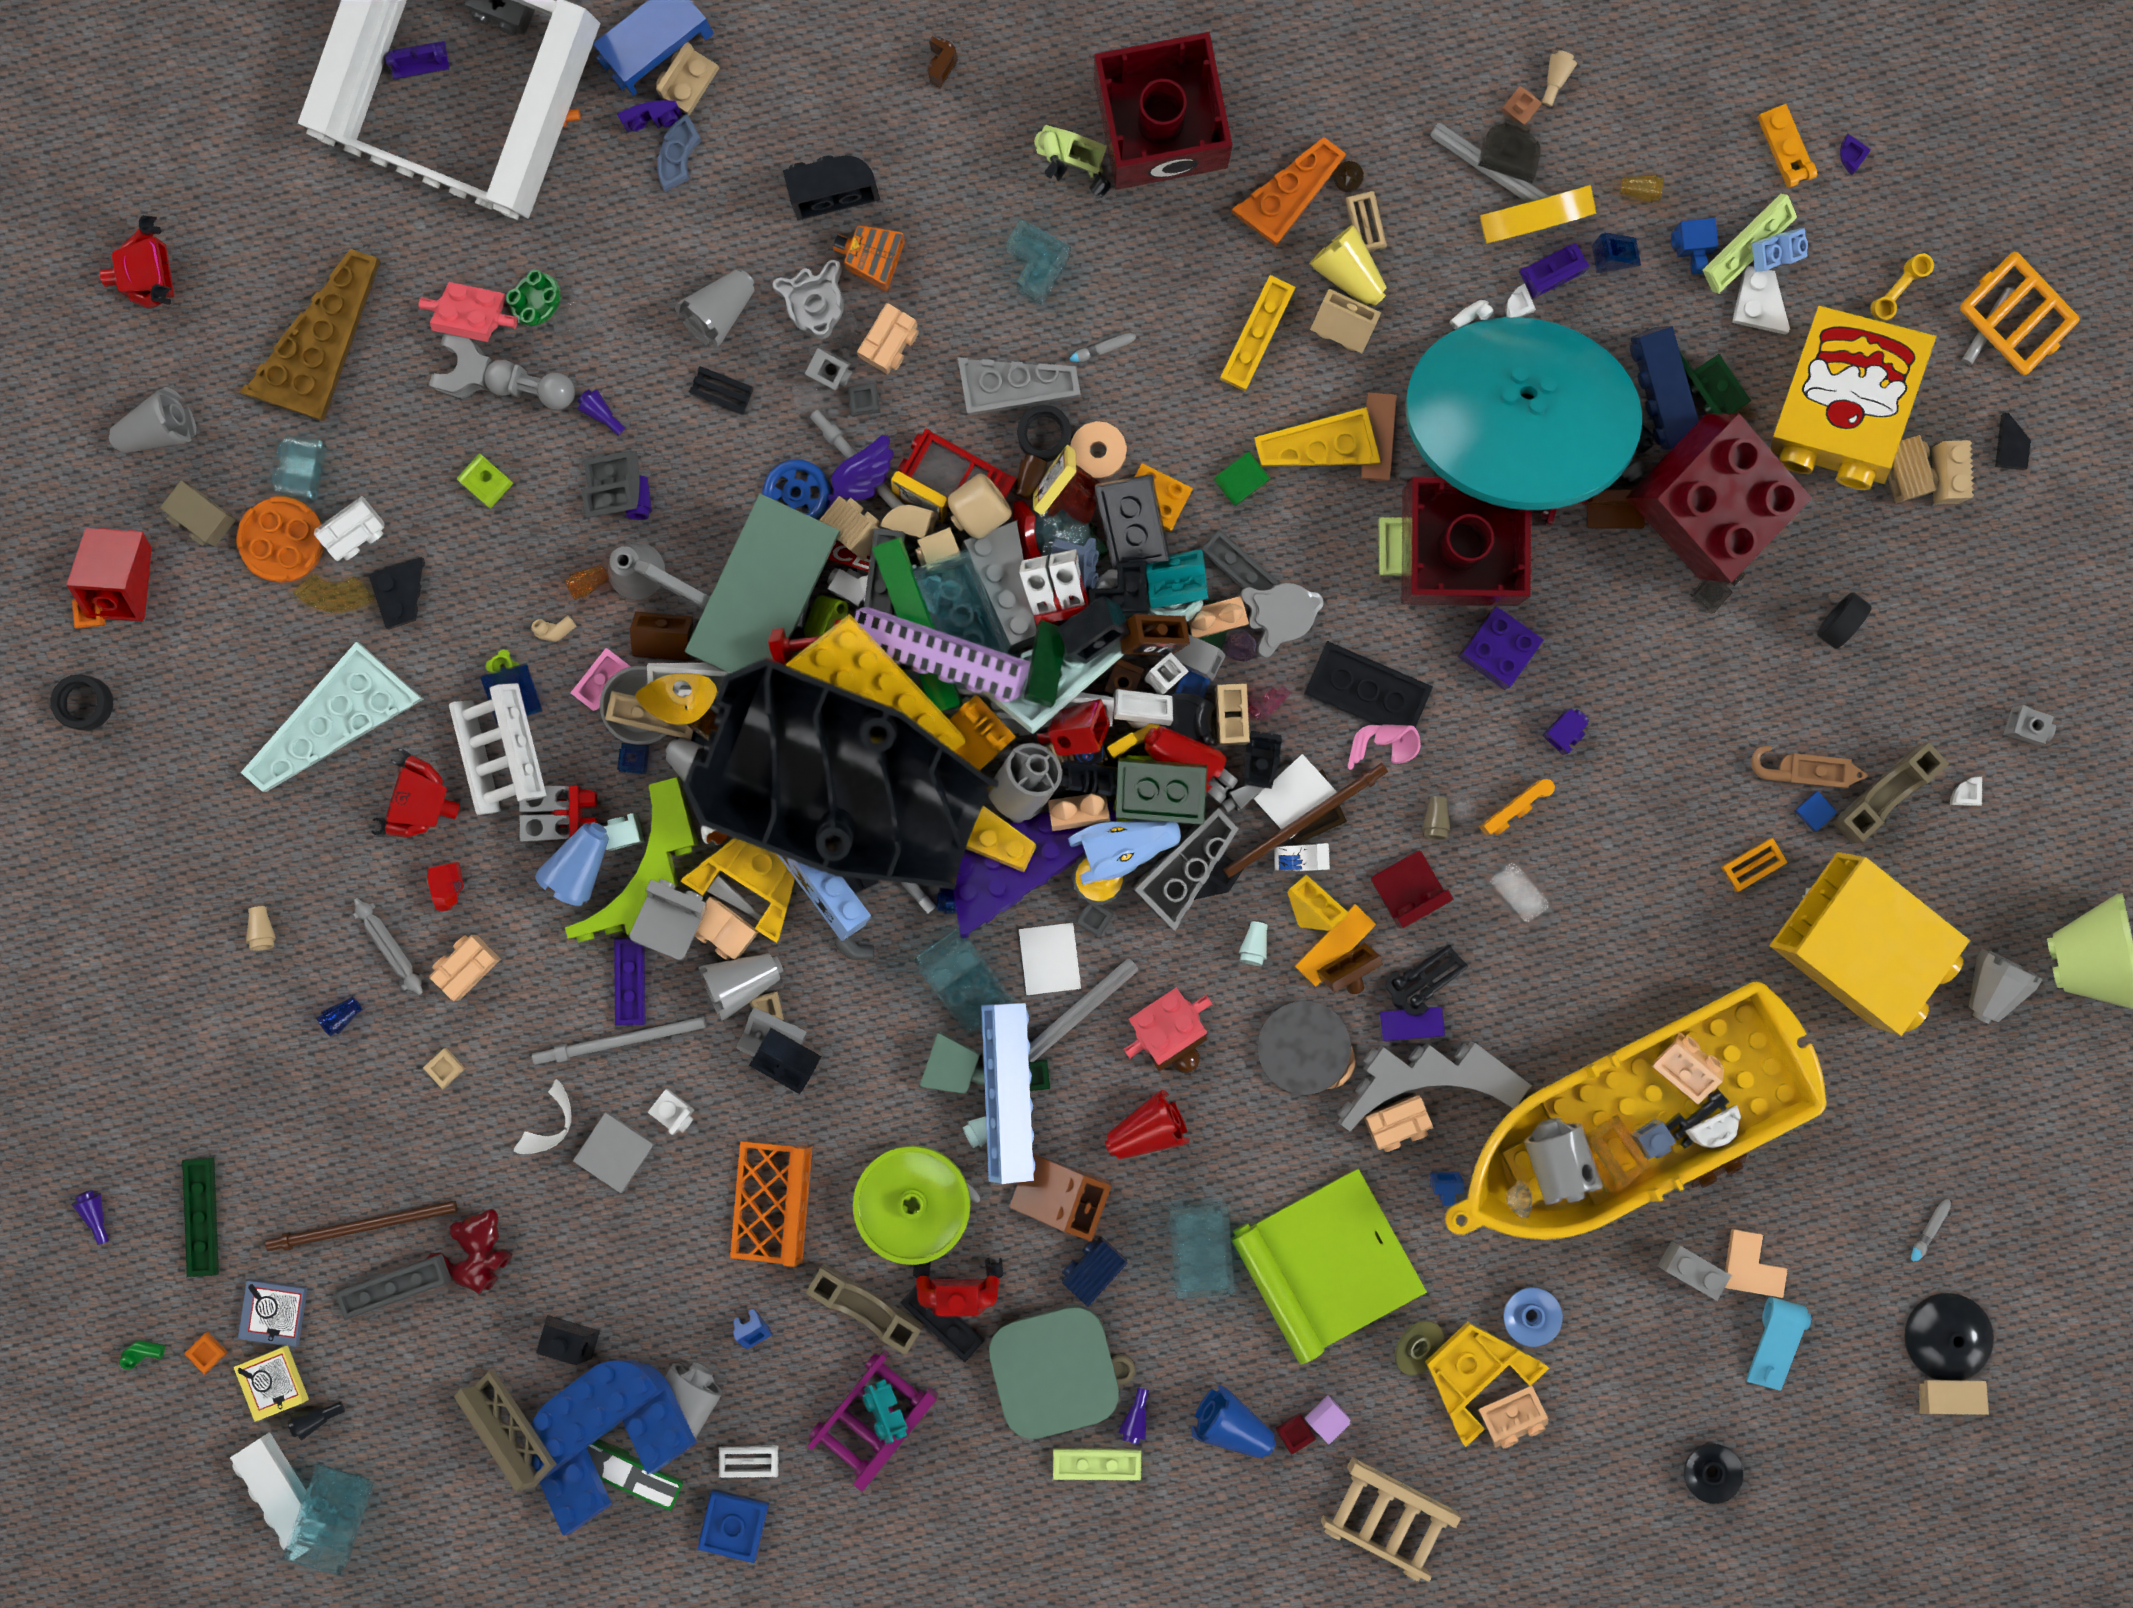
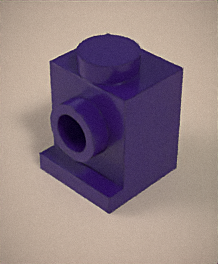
(1567, 730)

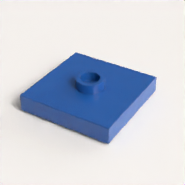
(733, 1526)

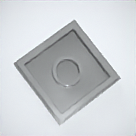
(614, 1152)

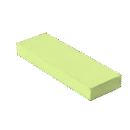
(1096, 1464)

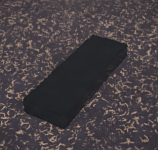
(949, 1329)

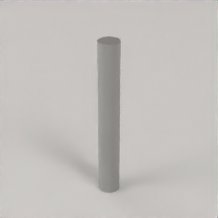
(1979, 340)

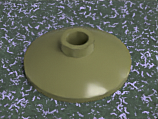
(1417, 1346)

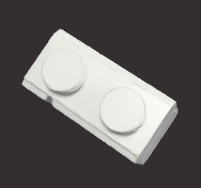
(350, 529)

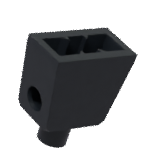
(565, 1341)

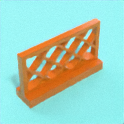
(795, 1207)

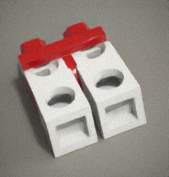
(1054, 586)

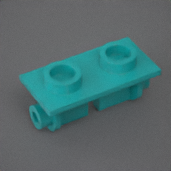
(886, 1422)

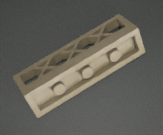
(501, 1436)

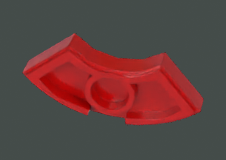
(1026, 529)

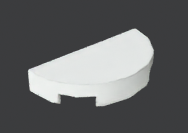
(1716, 1130)

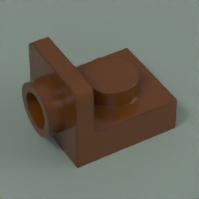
(941, 66)

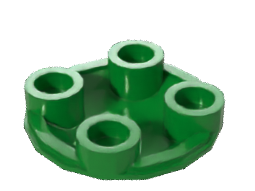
(534, 298)

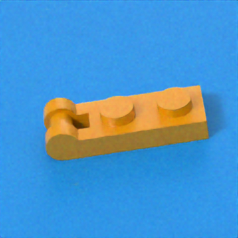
(1786, 145)
(1519, 806)

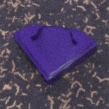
(1853, 153)

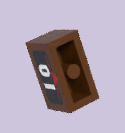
(1155, 635)

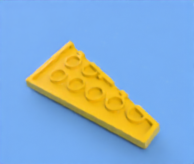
(857, 663)

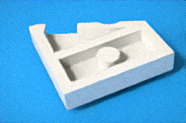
(1760, 302)

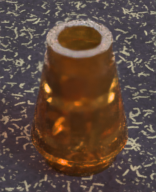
(585, 581)

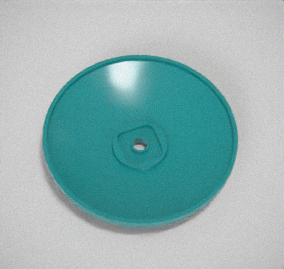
(1514, 450)

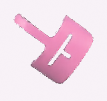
(1404, 742)

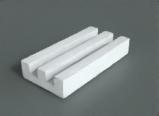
(758, 1449)

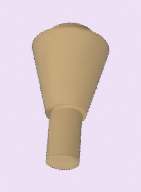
(1559, 69)

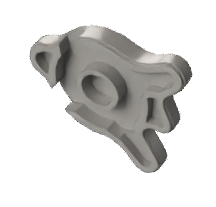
(813, 301)
(1281, 612)

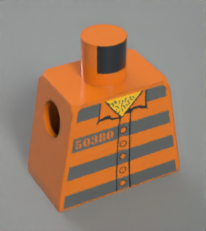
(871, 254)

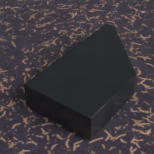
(2013, 445)
(1218, 881)

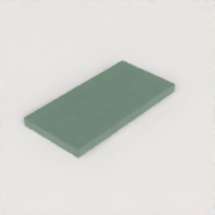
(762, 585)

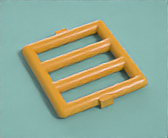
(2052, 300)

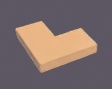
(1746, 1270)

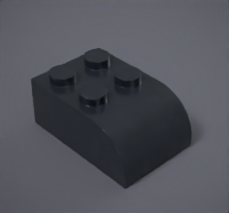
(829, 185)

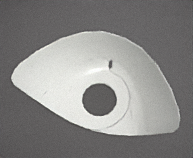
(533, 1143)

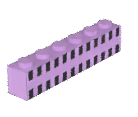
(946, 655)

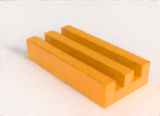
(1732, 877)

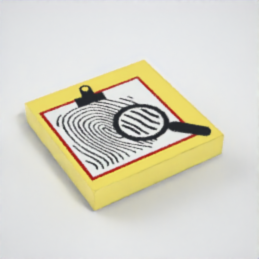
(1055, 480)
(271, 1383)

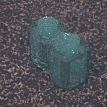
(299, 467)

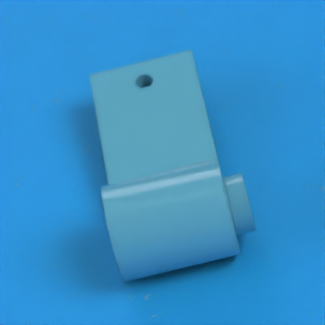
(1782, 1334)

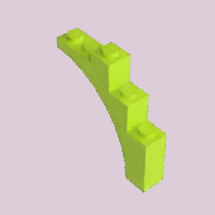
(670, 832)

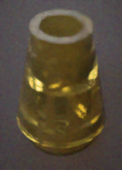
(1643, 187)

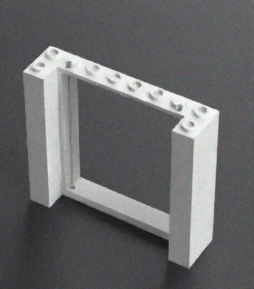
(355, 61)

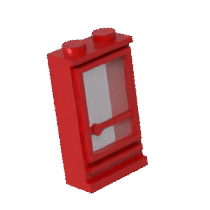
(948, 467)

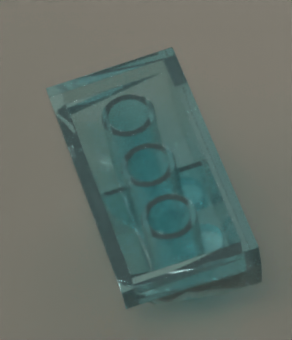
(959, 600)

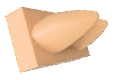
(1219, 618)
(1078, 811)

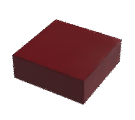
(1295, 1433)

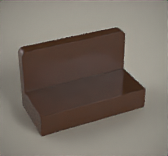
(1613, 511)
(660, 635)

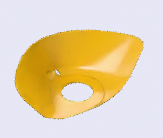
(667, 706)

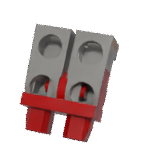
(565, 816)

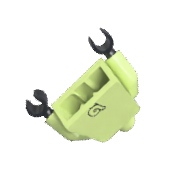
(1069, 148)

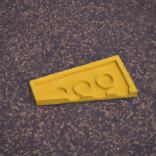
(1324, 442)

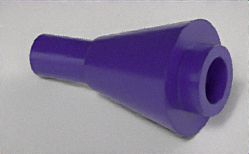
(595, 407)
(90, 1210)
(1134, 1425)

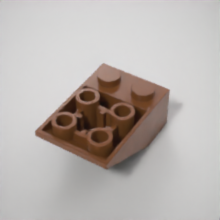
(1062, 1197)

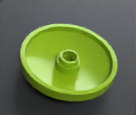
(911, 1205)

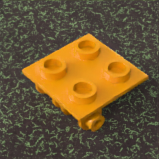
(1170, 494)
(983, 732)

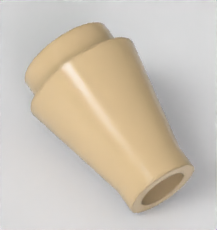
(259, 930)

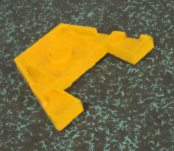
(755, 869)
(1468, 1365)

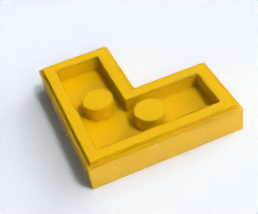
(1129, 742)

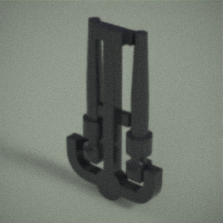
(1399, 998)

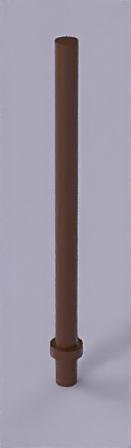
(1367, 779)
(287, 1240)

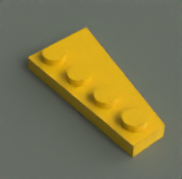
(1000, 841)

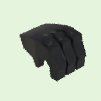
(1261, 759)

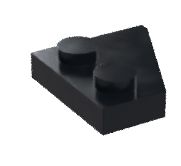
(398, 592)

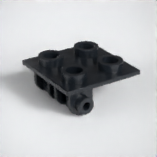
(1086, 778)

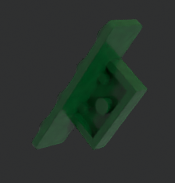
(1716, 385)

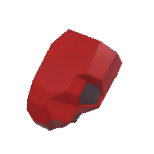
(445, 885)

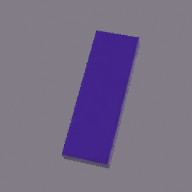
(629, 982)

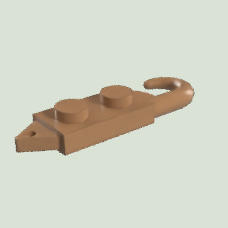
(1809, 770)

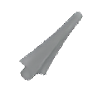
(1241, 796)
(724, 891)

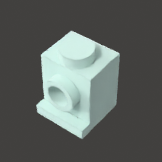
(624, 833)

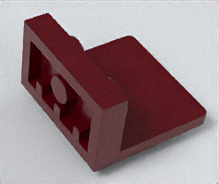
(1410, 889)

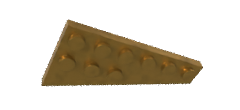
(314, 348)

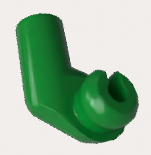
(138, 1351)

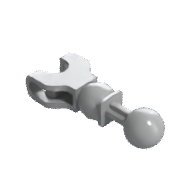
(501, 377)

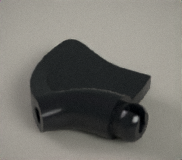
(1193, 717)

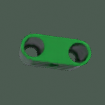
(1242, 479)

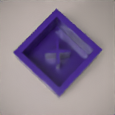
(1500, 648)

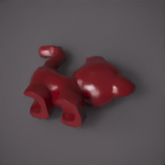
(477, 1238)

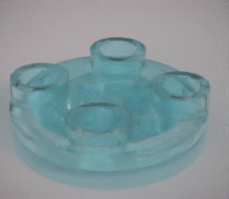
(1058, 527)

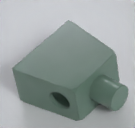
(952, 1066)

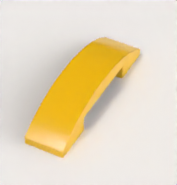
(1538, 214)

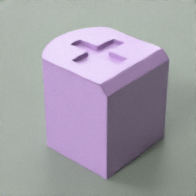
(1328, 1419)

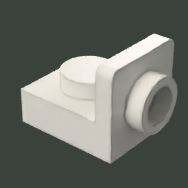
(672, 1112)

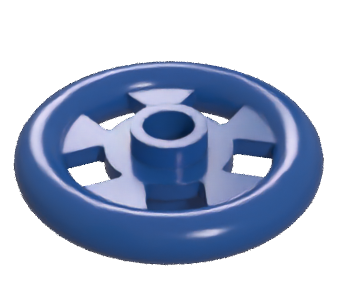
(815, 478)

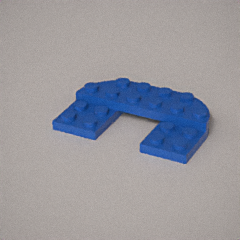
(589, 1409)

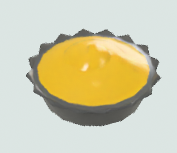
(1098, 891)

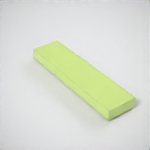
(1739, 252)

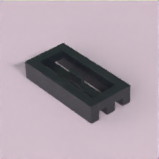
(724, 379)

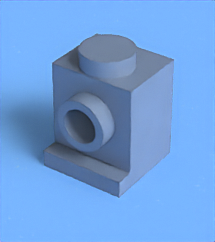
(1654, 1139)

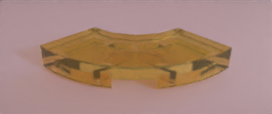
(334, 597)

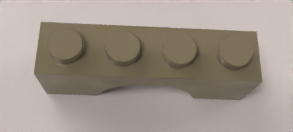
(1902, 779)
(853, 1299)

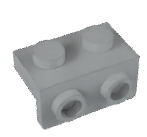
(758, 1027)

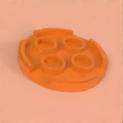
(279, 539)

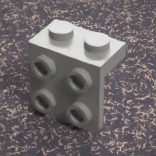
(668, 919)

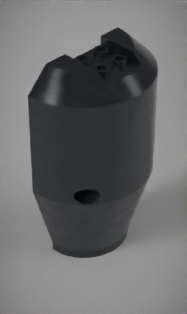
(806, 765)

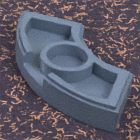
(675, 151)

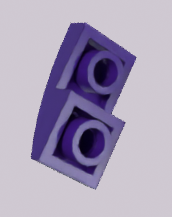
(662, 112)
(1401, 1026)

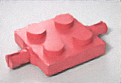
(468, 312)
(1167, 1026)

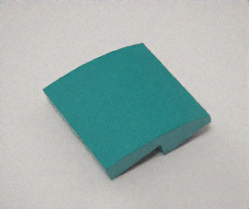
(1177, 580)

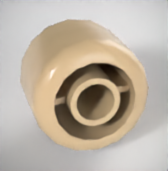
(978, 507)

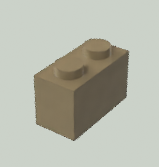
(197, 513)

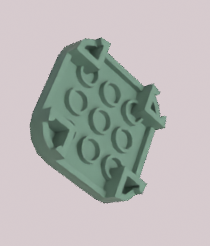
(1054, 1372)

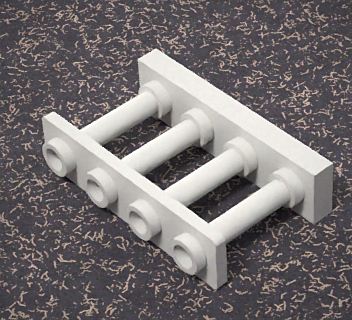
(517, 742)

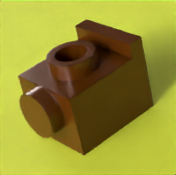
(1124, 670)

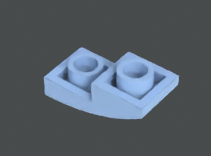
(1779, 249)

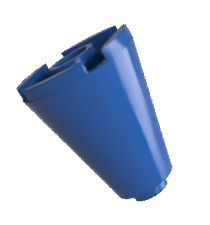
(1231, 1425)

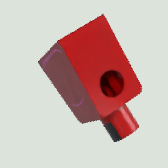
(1077, 729)

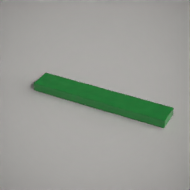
(910, 605)

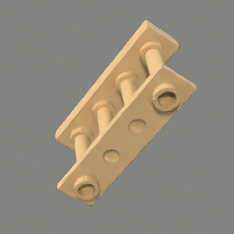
(1414, 1503)

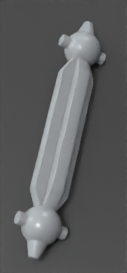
(388, 946)

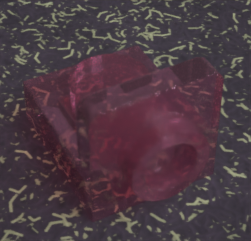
(1272, 701)

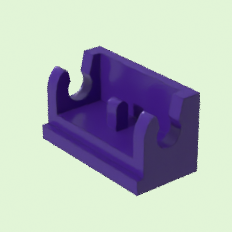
(1554, 270)

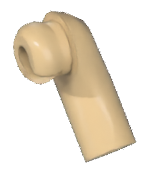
(553, 632)

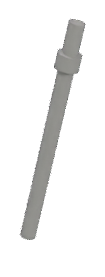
(834, 436)
(564, 1052)

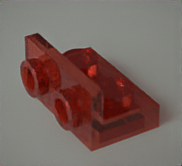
(1077, 497)

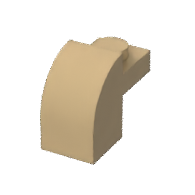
(911, 520)

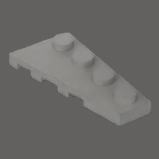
(1004, 385)

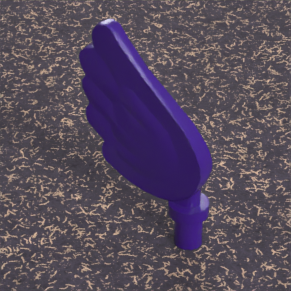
(862, 472)

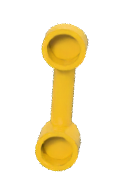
(1914, 269)

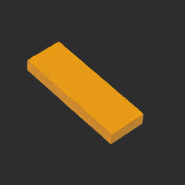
(1335, 943)

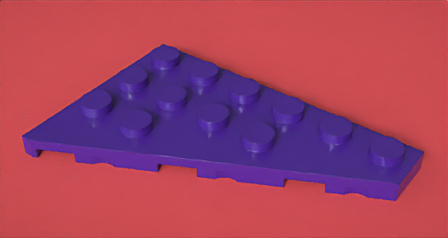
(991, 887)

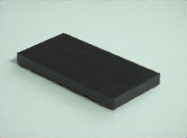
(1366, 688)

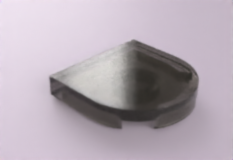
(1511, 151)

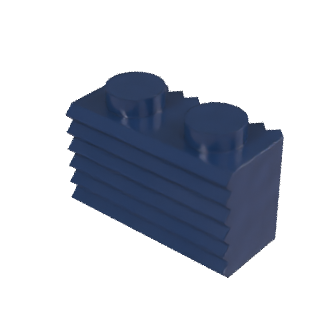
(1094, 1270)

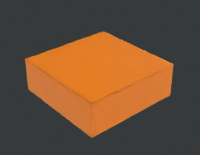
(80, 619)
(205, 1353)

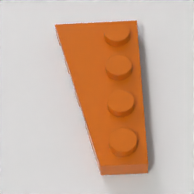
(1283, 199)

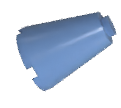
(575, 865)

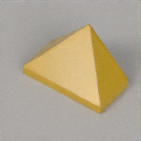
(1314, 907)

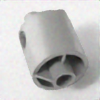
(1026, 782)
(1562, 1161)
(694, 1392)

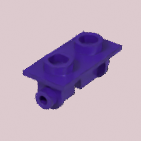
(418, 60)

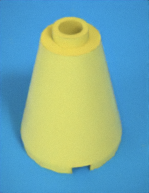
(1351, 267)

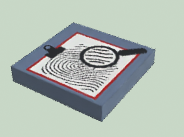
(272, 1313)

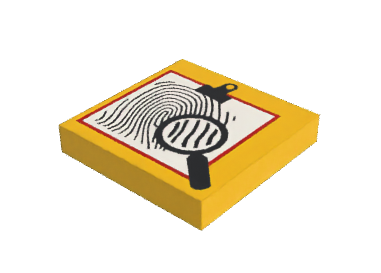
(919, 495)

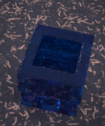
(641, 762)

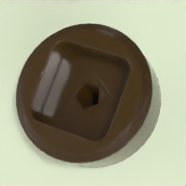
(1348, 176)

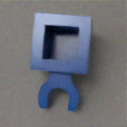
(1695, 240)

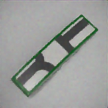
(629, 1475)

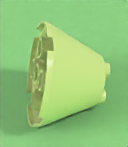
(2096, 954)

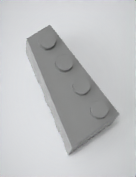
(998, 566)
(1180, 873)

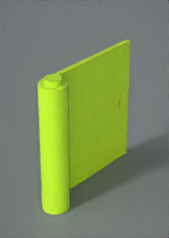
(1325, 1265)

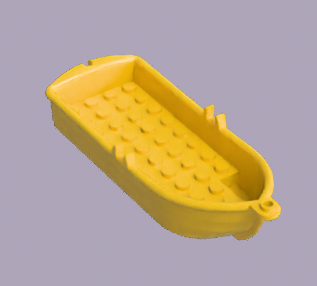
(1763, 1075)

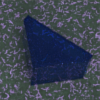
(1615, 252)

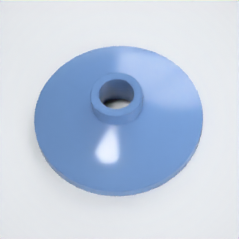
(1543, 1327)

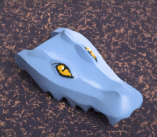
(1121, 846)

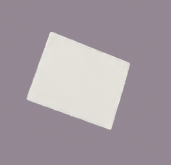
(1294, 792)
(1049, 958)

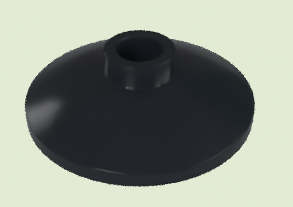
(1721, 1485)

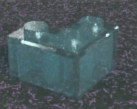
(1044, 259)

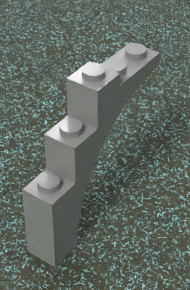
(1392, 1076)

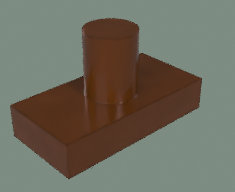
(1350, 969)

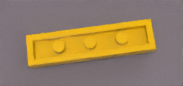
(1257, 333)

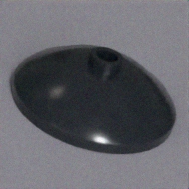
(1932, 1331)

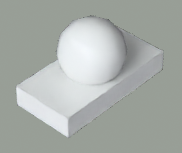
(1142, 708)

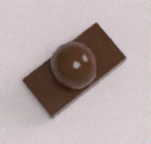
(1185, 1060)

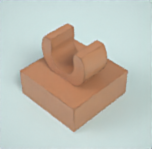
(1521, 106)

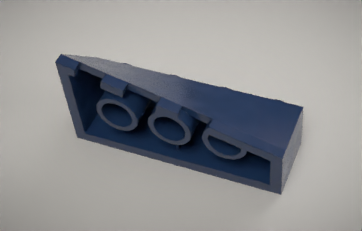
(1664, 384)

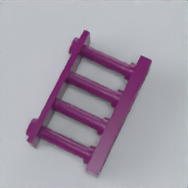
(866, 1470)

